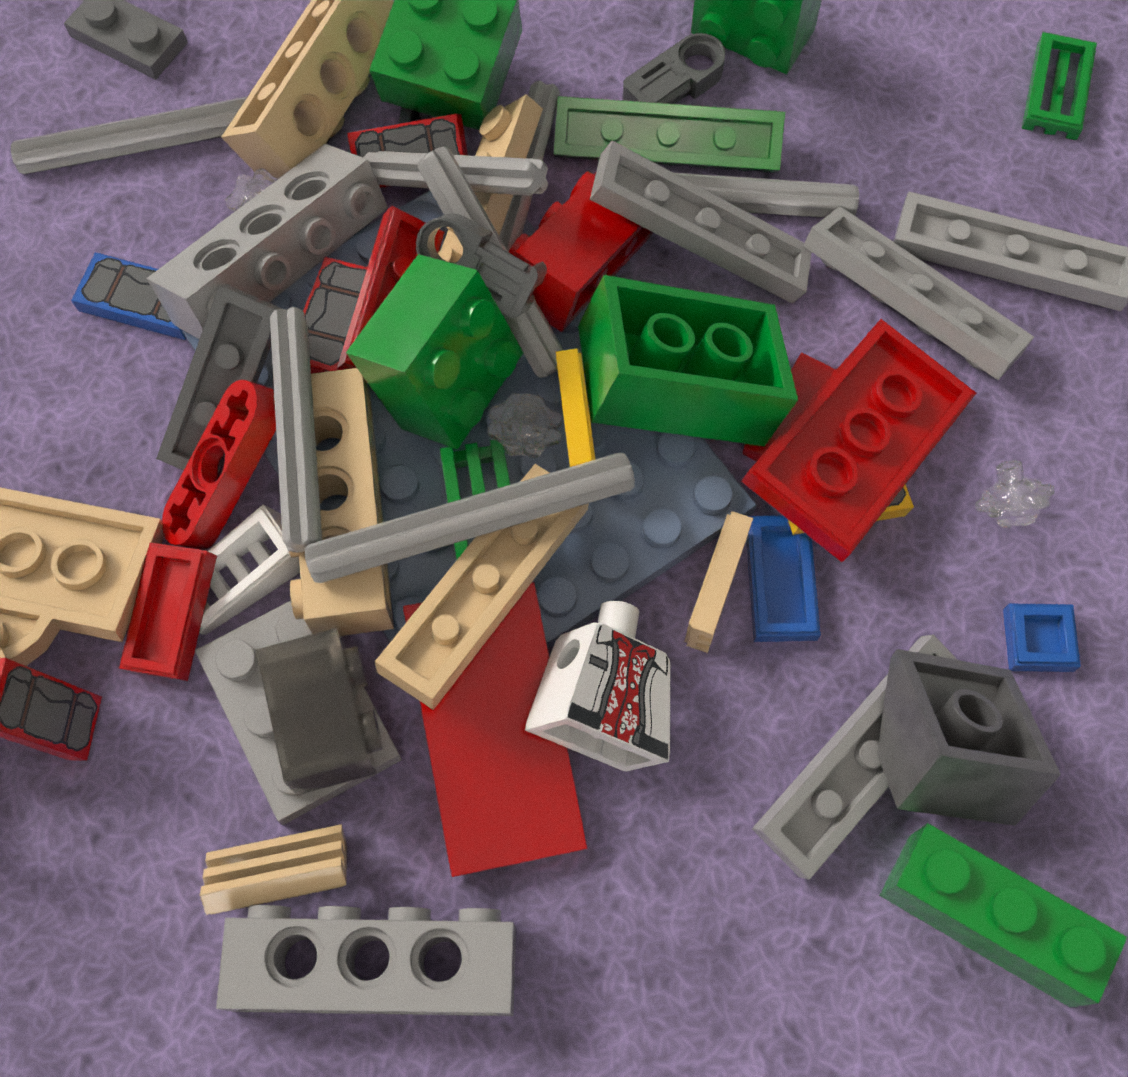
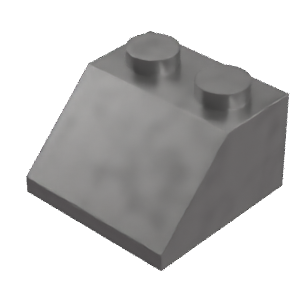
(961, 740)

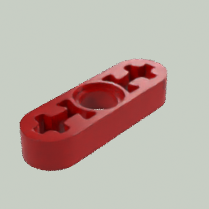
(200, 501)

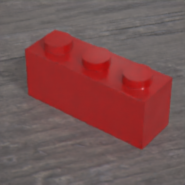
(578, 247)

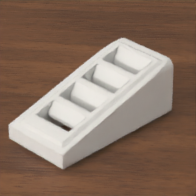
(252, 586)

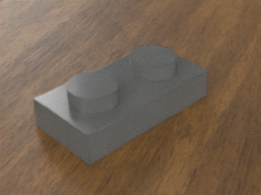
(127, 34)

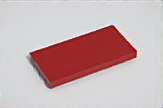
(859, 440)
(497, 786)

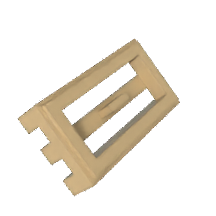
(717, 581)
(274, 869)

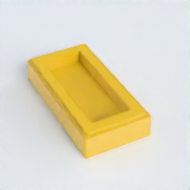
(575, 407)

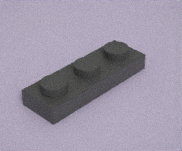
(228, 350)

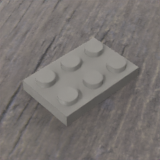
(238, 684)

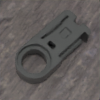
(670, 78)
(505, 275)

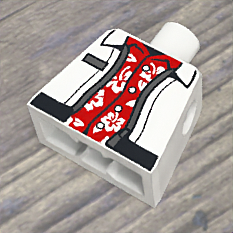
(606, 693)

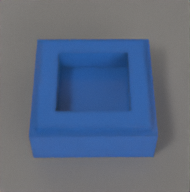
(1041, 637)

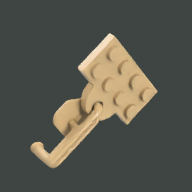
(67, 570)

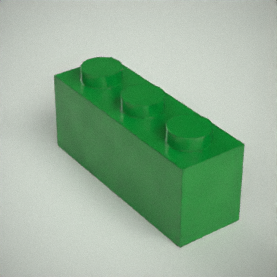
(1004, 917)

